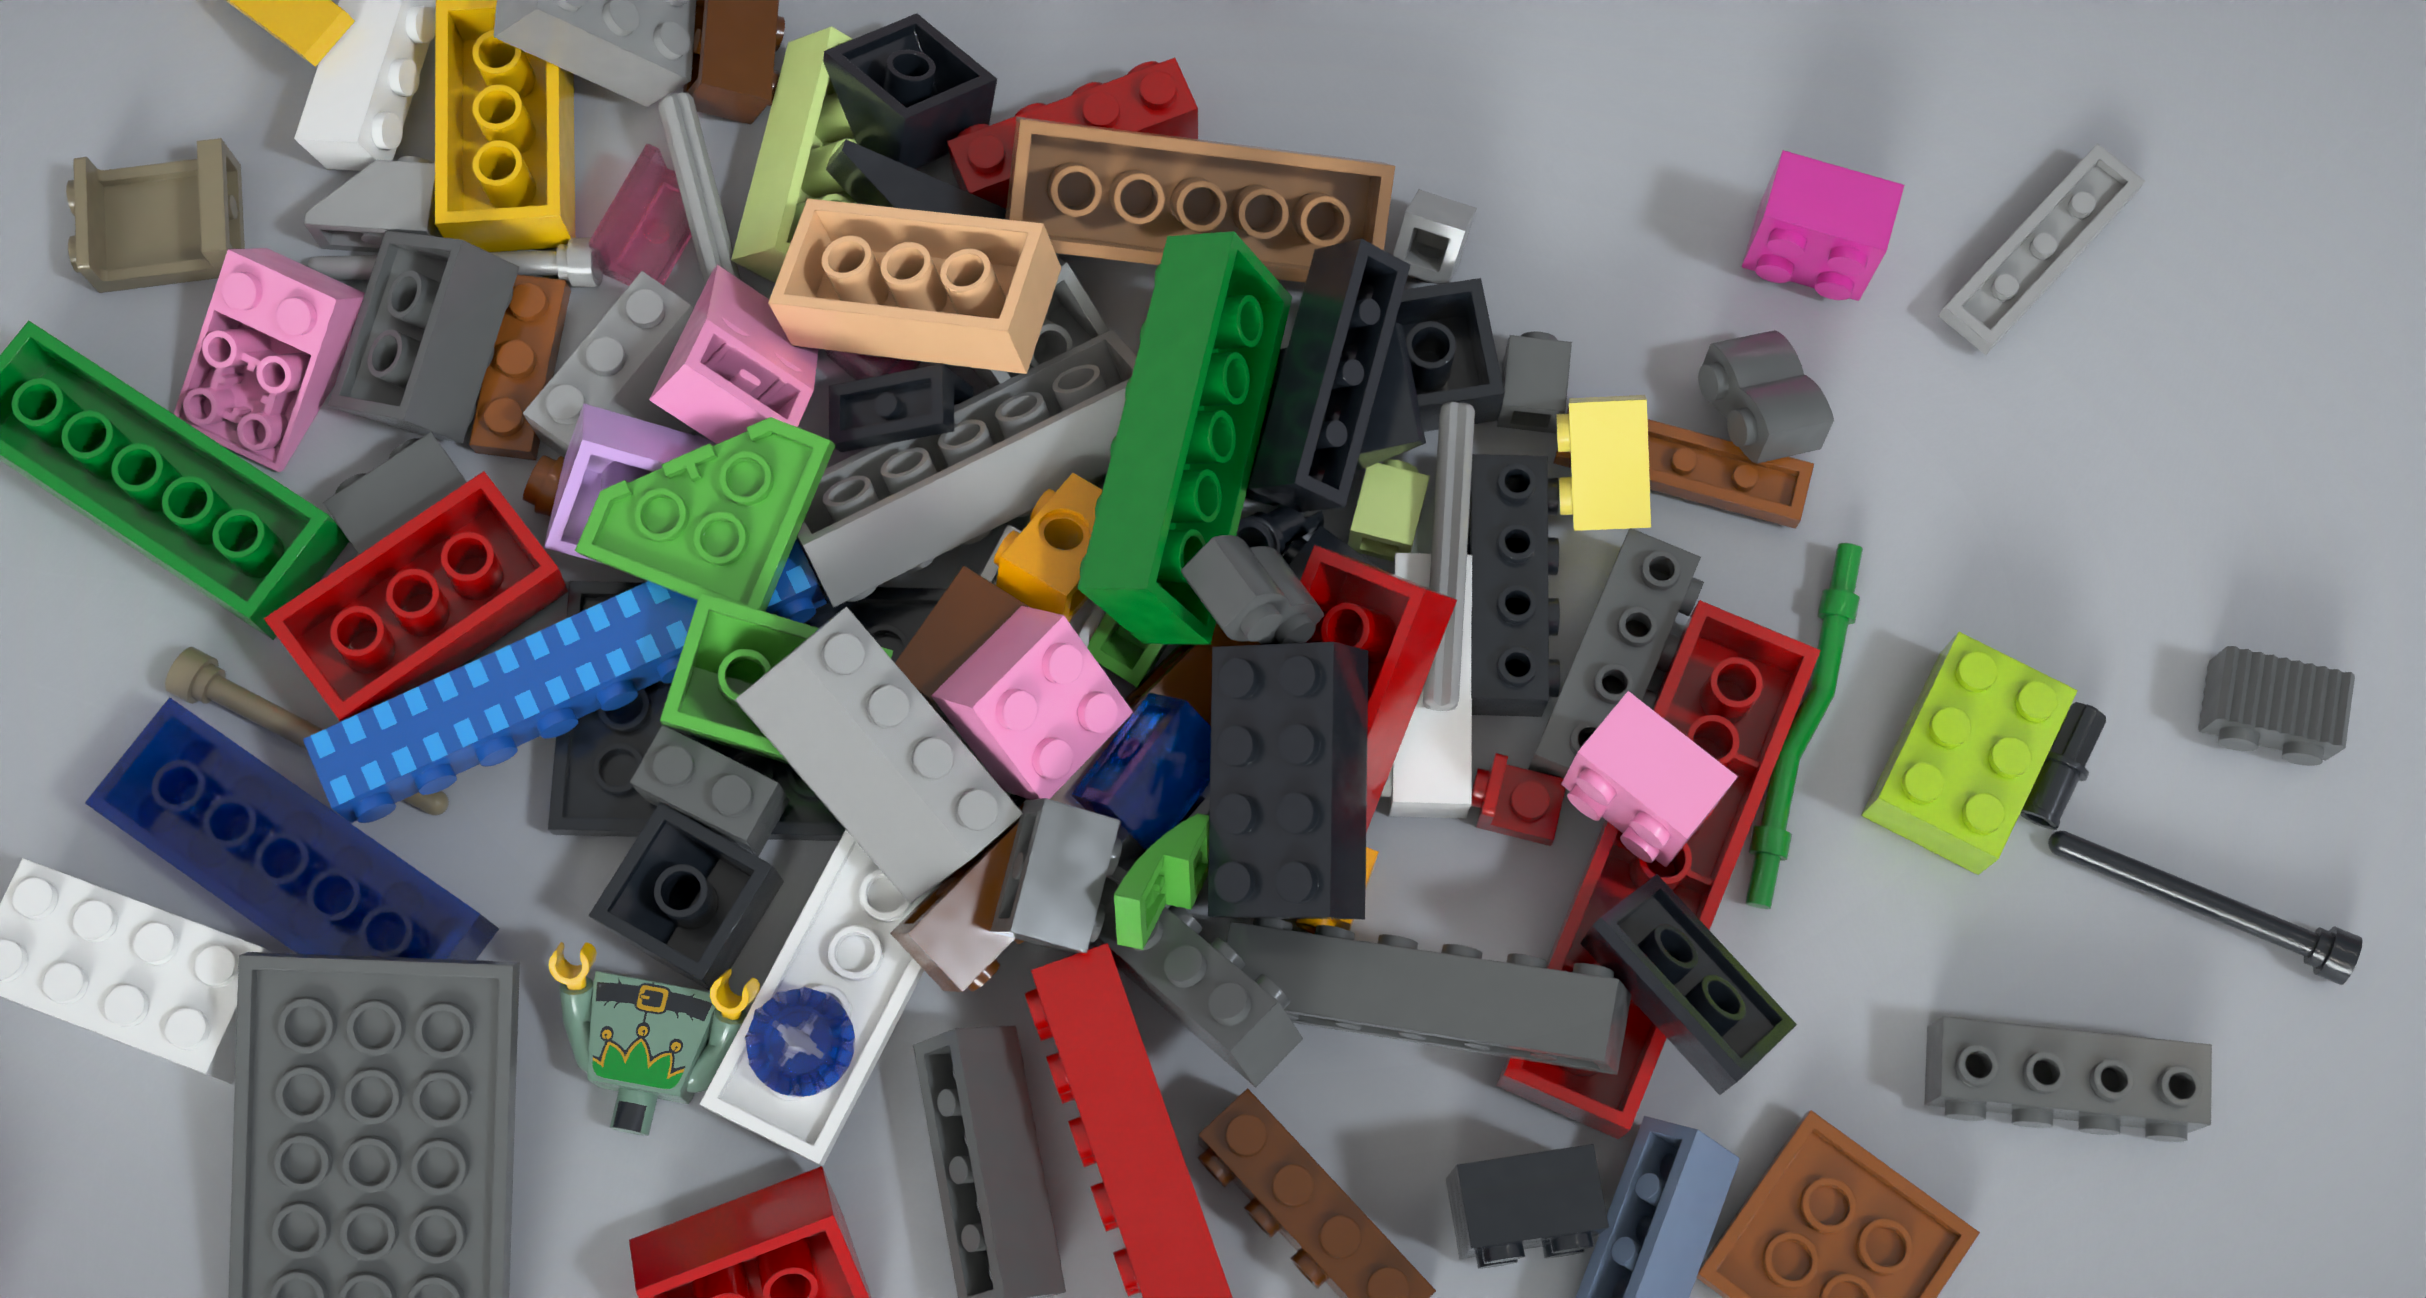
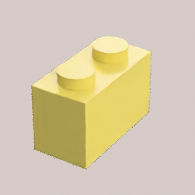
(1607, 462)

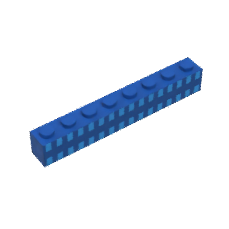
(520, 694)

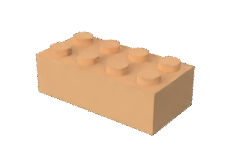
(916, 285)

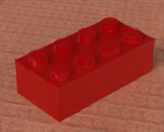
(419, 600)
(1401, 631)

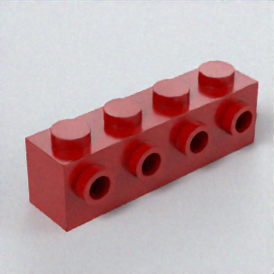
(1145, 100)

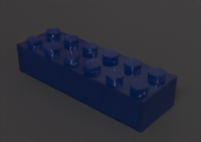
(277, 849)

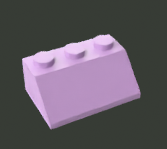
(601, 454)

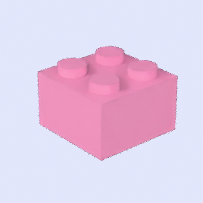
(1032, 703)
(1646, 780)

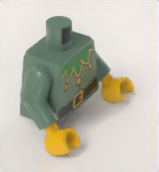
(646, 1034)

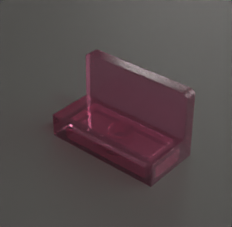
(643, 224)

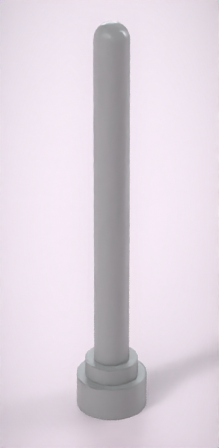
(570, 262)

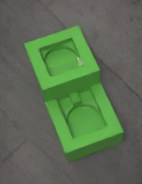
(1164, 875)

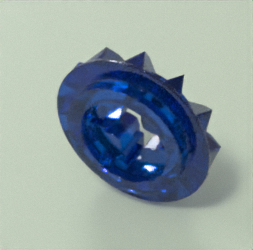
(804, 1073)

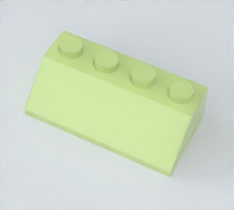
(791, 166)

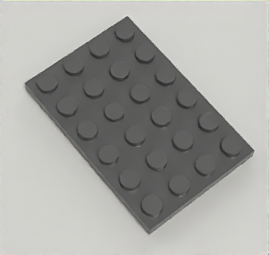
(373, 1127)

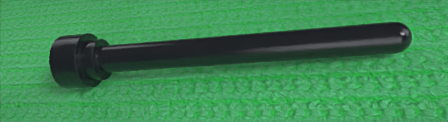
(2329, 952)

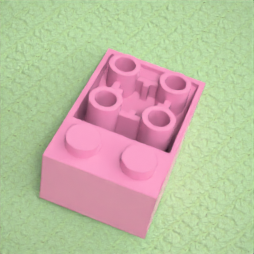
(267, 354)
(734, 364)

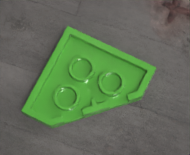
(713, 516)

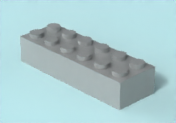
(926, 495)

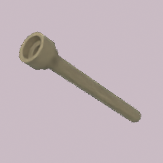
(198, 678)

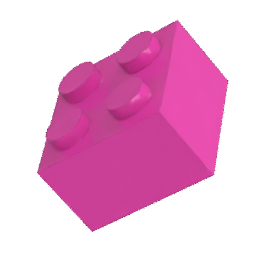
(1822, 227)

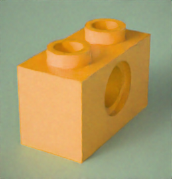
(1030, 561)

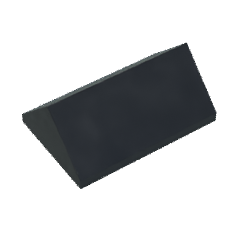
(1688, 983)

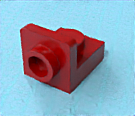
(1517, 801)

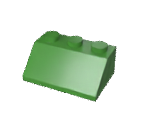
(722, 658)

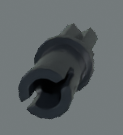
(2064, 766)

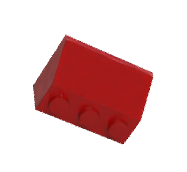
(761, 1245)

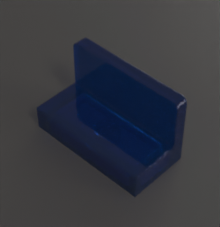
(1151, 769)

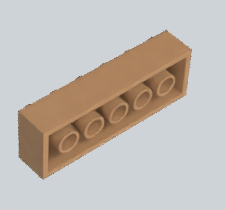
(1129, 190)

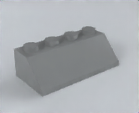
(878, 756)

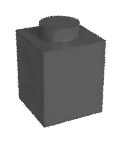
(1534, 382)

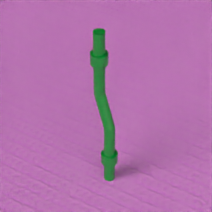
(1770, 840)

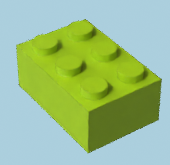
(1969, 753)

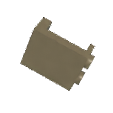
(156, 219)

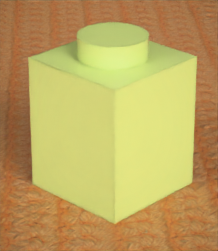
(1388, 509)

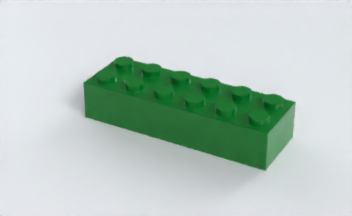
(1185, 434)
(158, 481)

